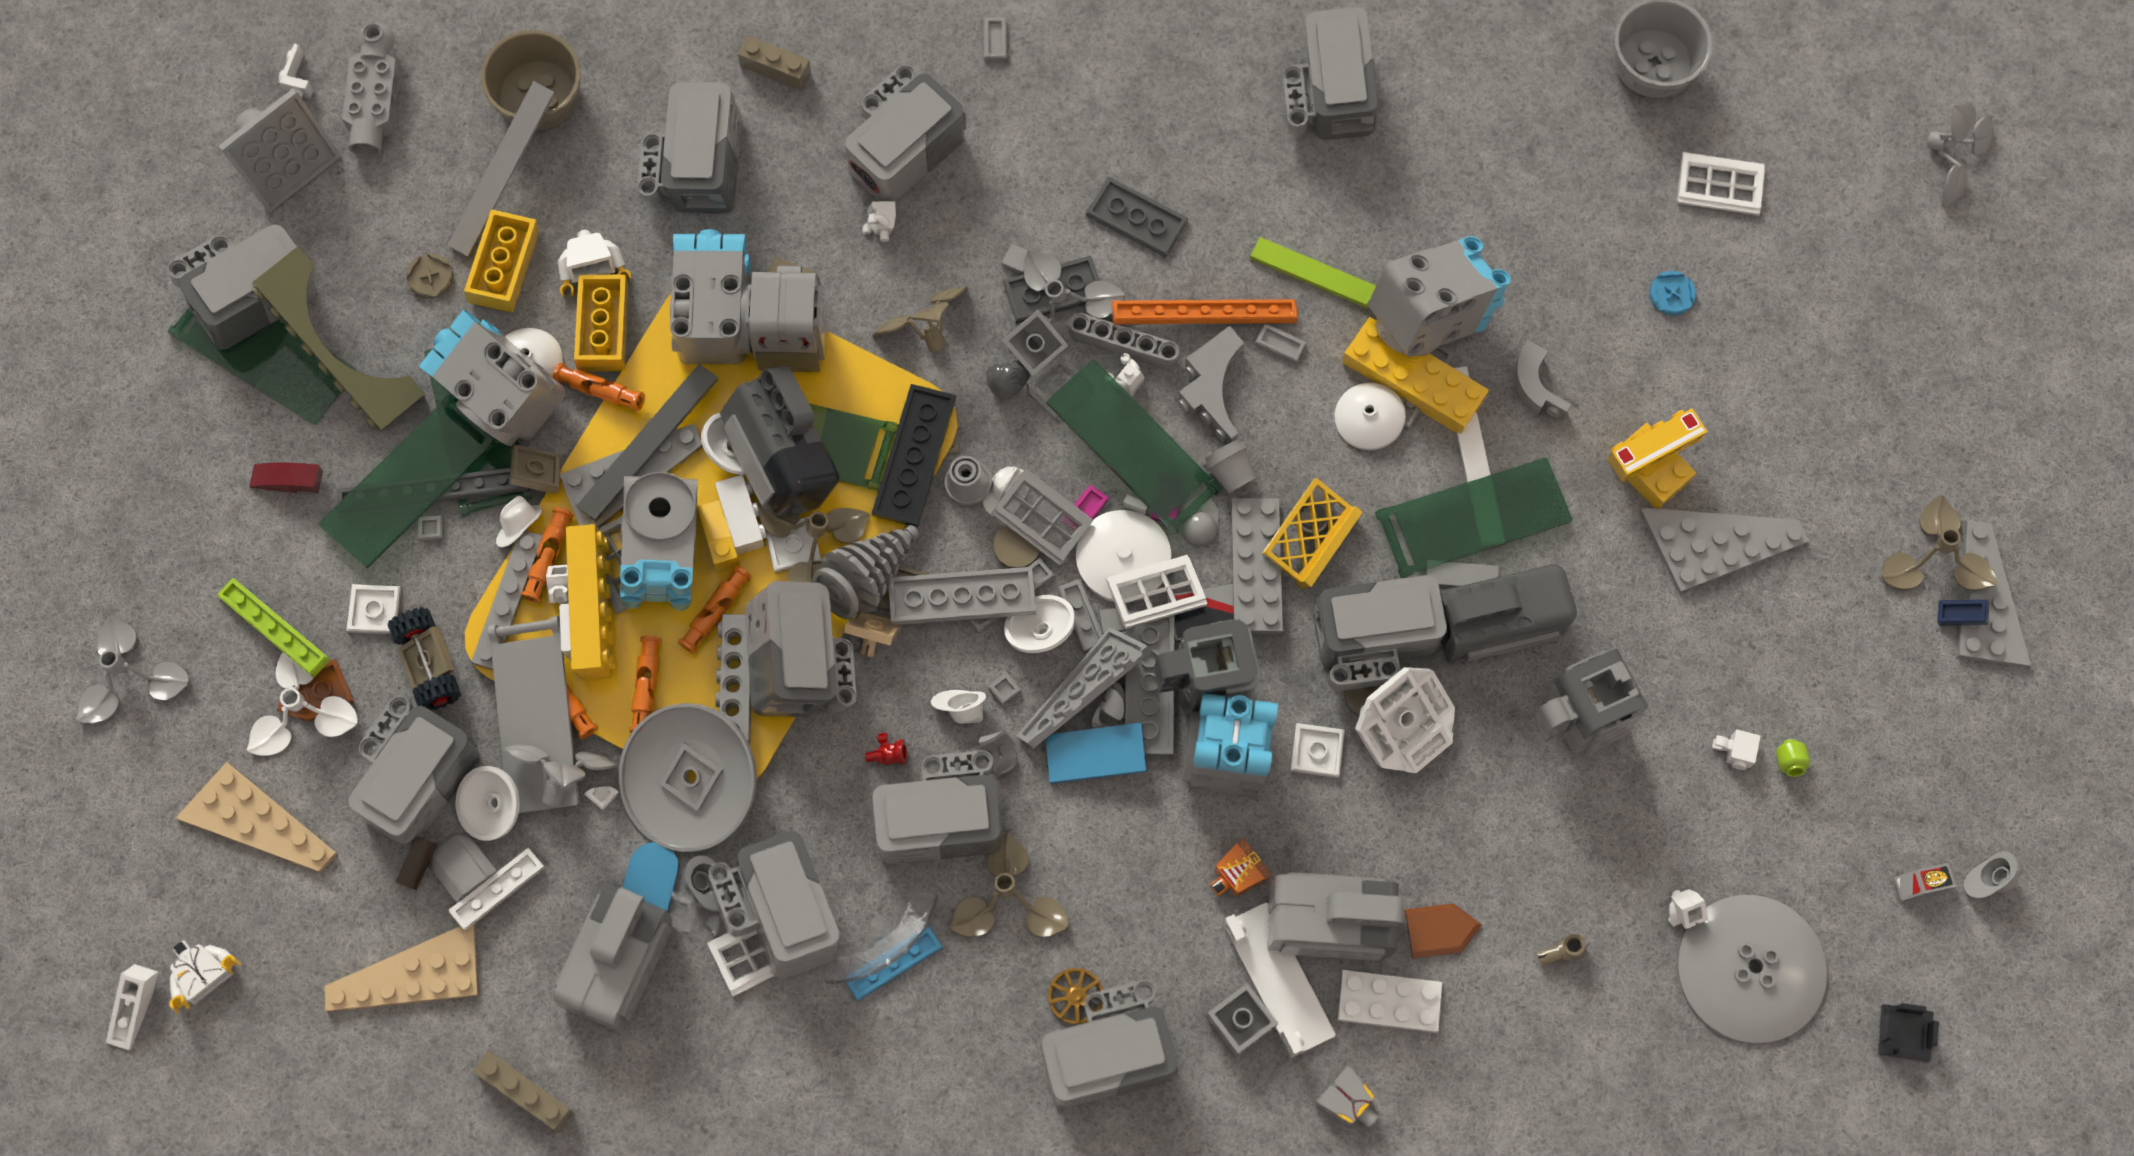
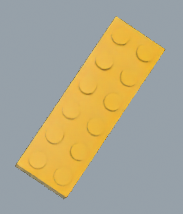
(1421, 380)
(589, 602)

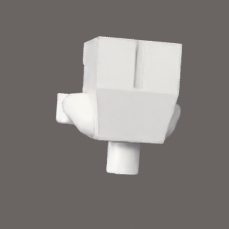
(880, 219)
(1130, 377)
(1687, 908)

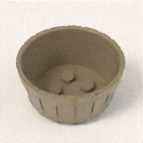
(529, 58)

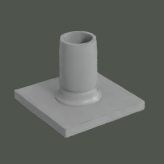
(279, 149)

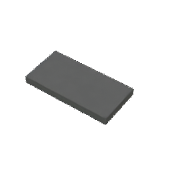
(1137, 217)
(1074, 276)

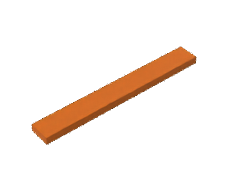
(1204, 311)

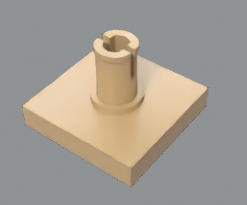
(872, 629)

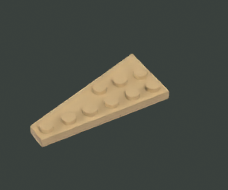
(245, 814)
(427, 972)

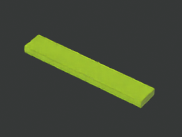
(1312, 272)
(273, 627)

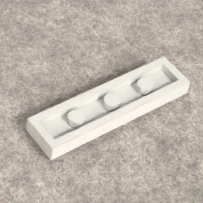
(496, 889)

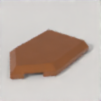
(326, 683)
(1439, 930)

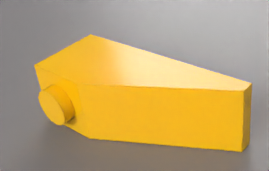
(718, 536)

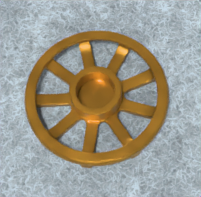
(1074, 995)

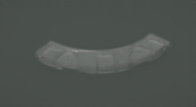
(888, 949)

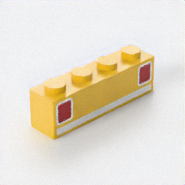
(1657, 444)

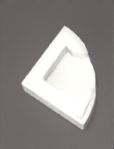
(602, 796)

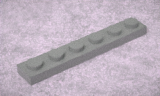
(508, 595)

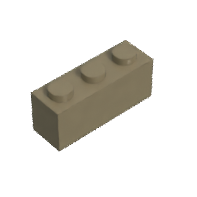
(774, 62)

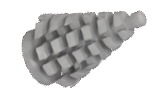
(863, 571)

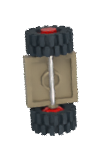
(424, 658)

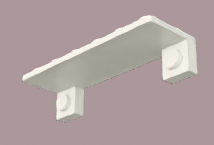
(1279, 983)

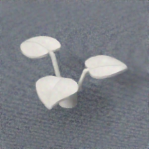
(333, 719)

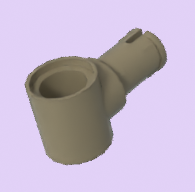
(1561, 950)

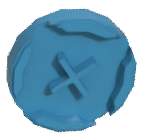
(1672, 293)

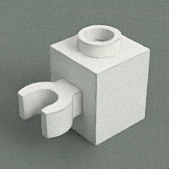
(557, 584)
(1741, 748)

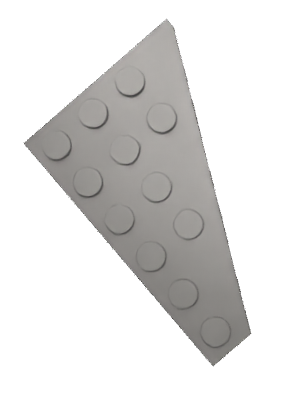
(1712, 545)

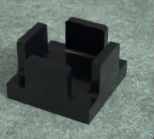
(1907, 1032)

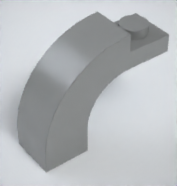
(1529, 385)

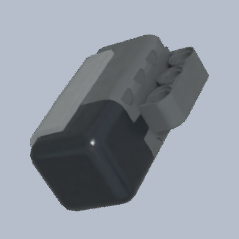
(778, 443)

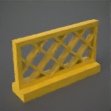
(1323, 550)

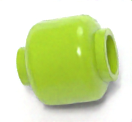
(1793, 758)

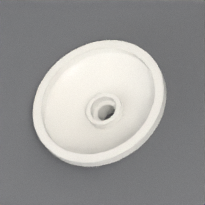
(540, 345)
(1373, 429)
(718, 447)
(1045, 629)
(478, 803)

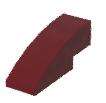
(287, 477)

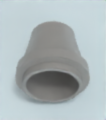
(1231, 466)
(971, 489)

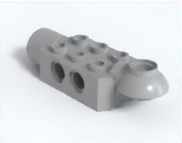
(371, 91)

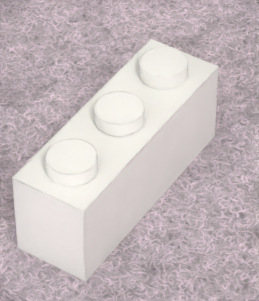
(741, 514)

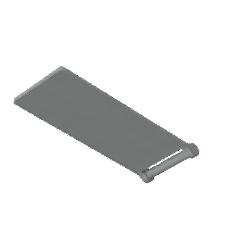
(533, 707)

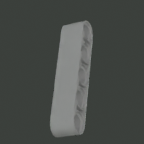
(1116, 332)

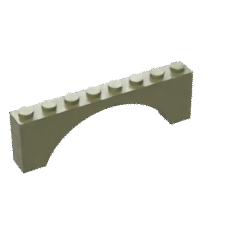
(286, 291)

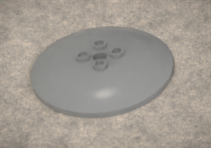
(657, 783)
(1731, 997)

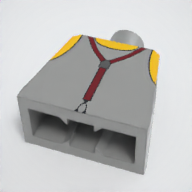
(1348, 1099)

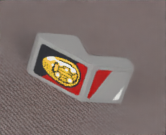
(1925, 881)

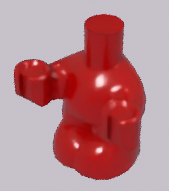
(888, 753)

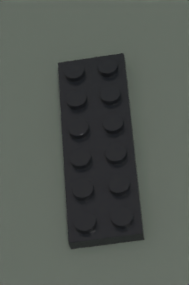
(914, 455)

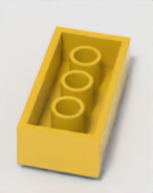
(501, 261)
(601, 323)

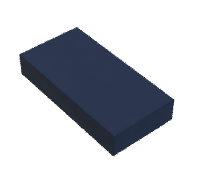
(1963, 612)

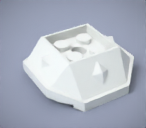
(1421, 733)

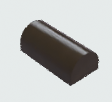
(416, 863)

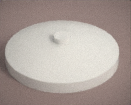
(1117, 545)

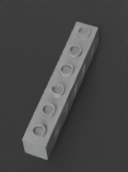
(734, 626)

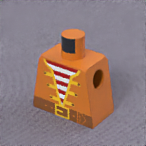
(1239, 870)

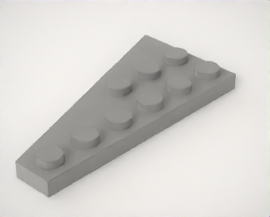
(578, 481)
(2002, 637)
(1098, 670)

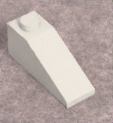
(130, 1005)

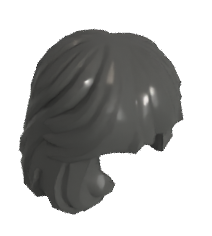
(1006, 379)

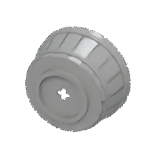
(1662, 31)

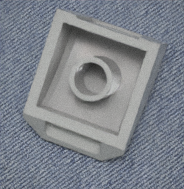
(461, 866)

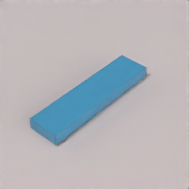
(922, 949)

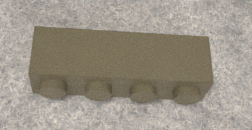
(523, 1091)

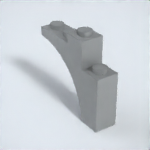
(1208, 369)

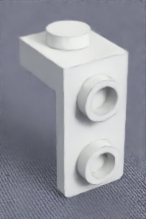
(287, 76)

